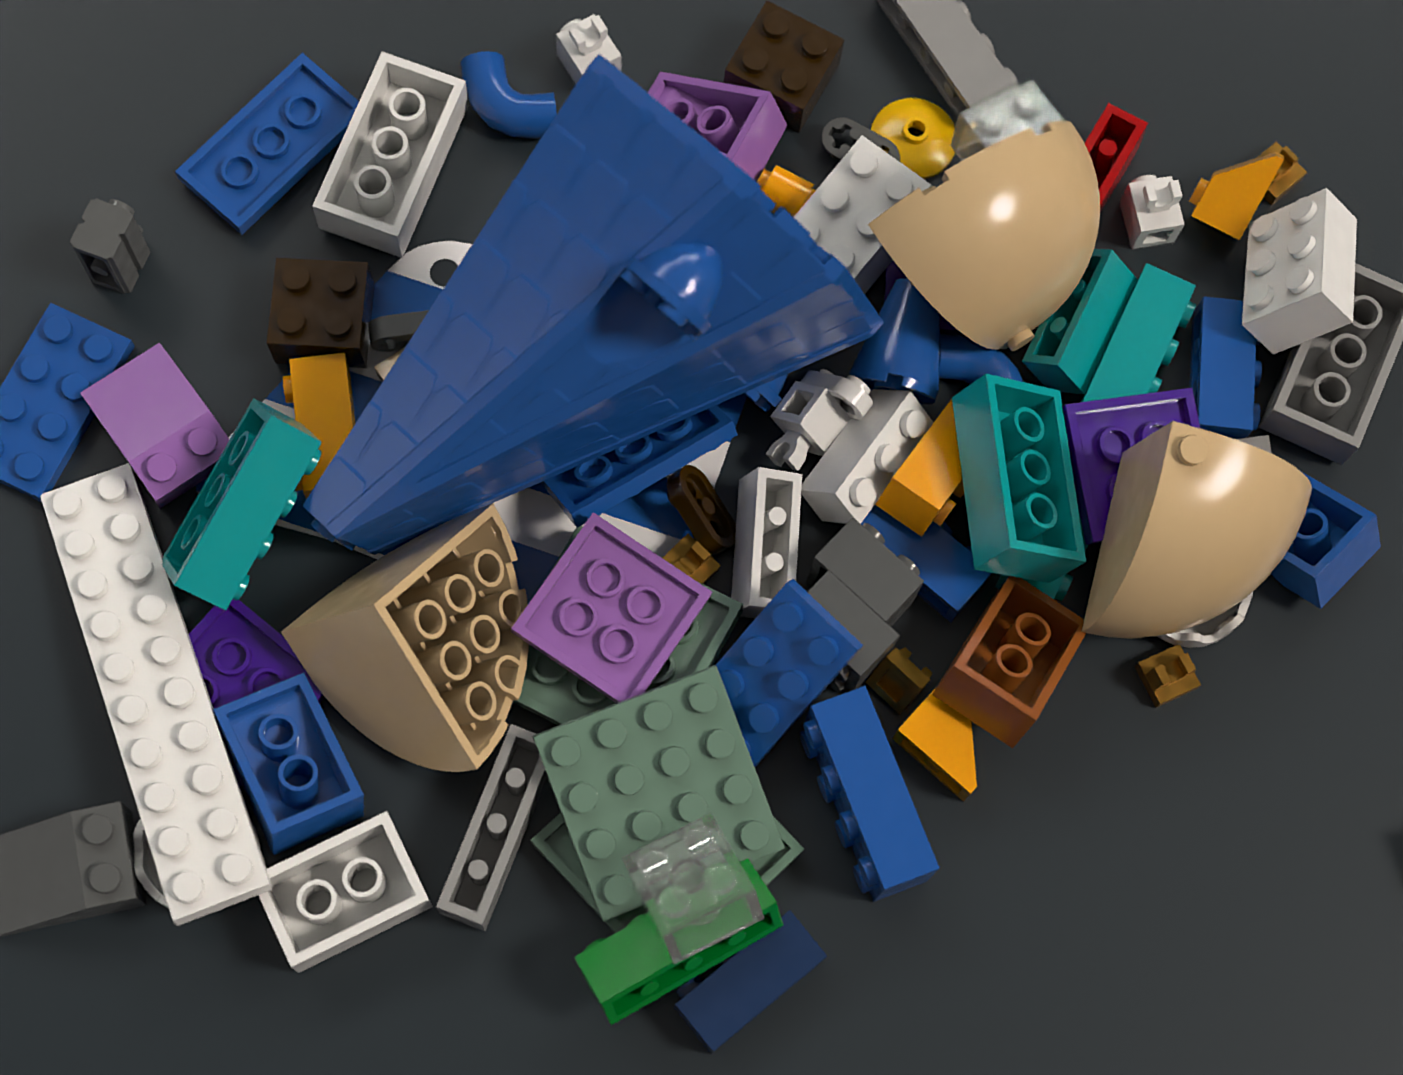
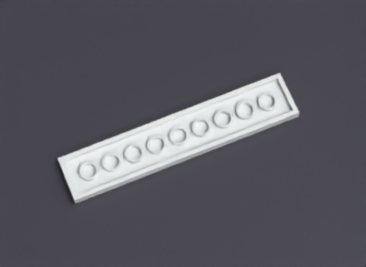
(155, 696)

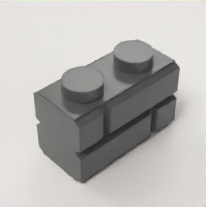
(110, 245)

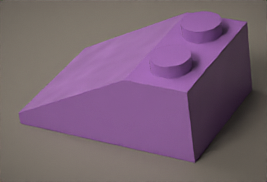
(731, 117)
(158, 424)

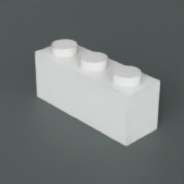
(866, 457)
(765, 537)

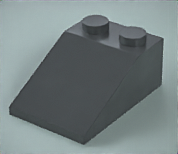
(68, 869)

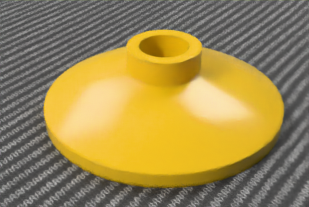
(922, 154)

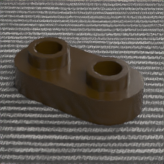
(701, 509)

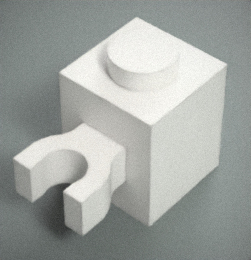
(581, 42)
(1152, 211)
(810, 424)

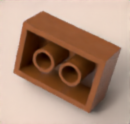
(1011, 660)

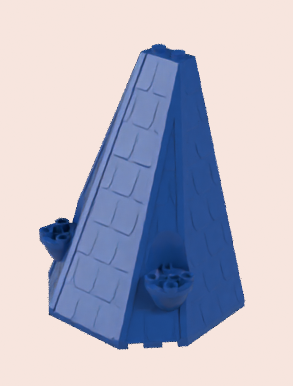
(592, 309)

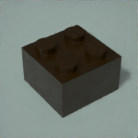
(788, 60)
(320, 310)

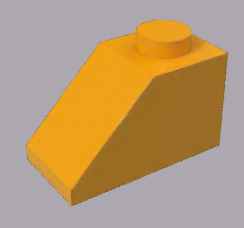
(1234, 193)
(942, 744)

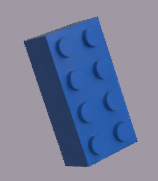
(868, 795)

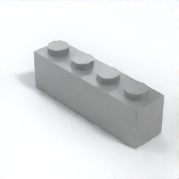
(950, 50)
(494, 832)

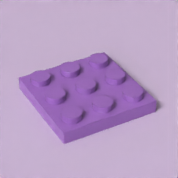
(611, 611)

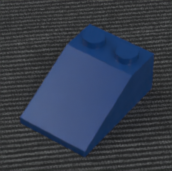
(1329, 546)
(290, 763)

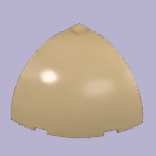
(1000, 234)
(1191, 531)
(424, 644)

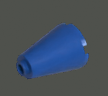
(904, 348)

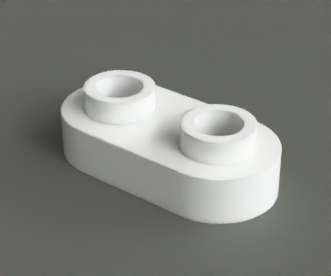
(848, 392)

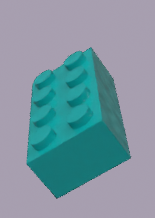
(1018, 479)
(241, 505)

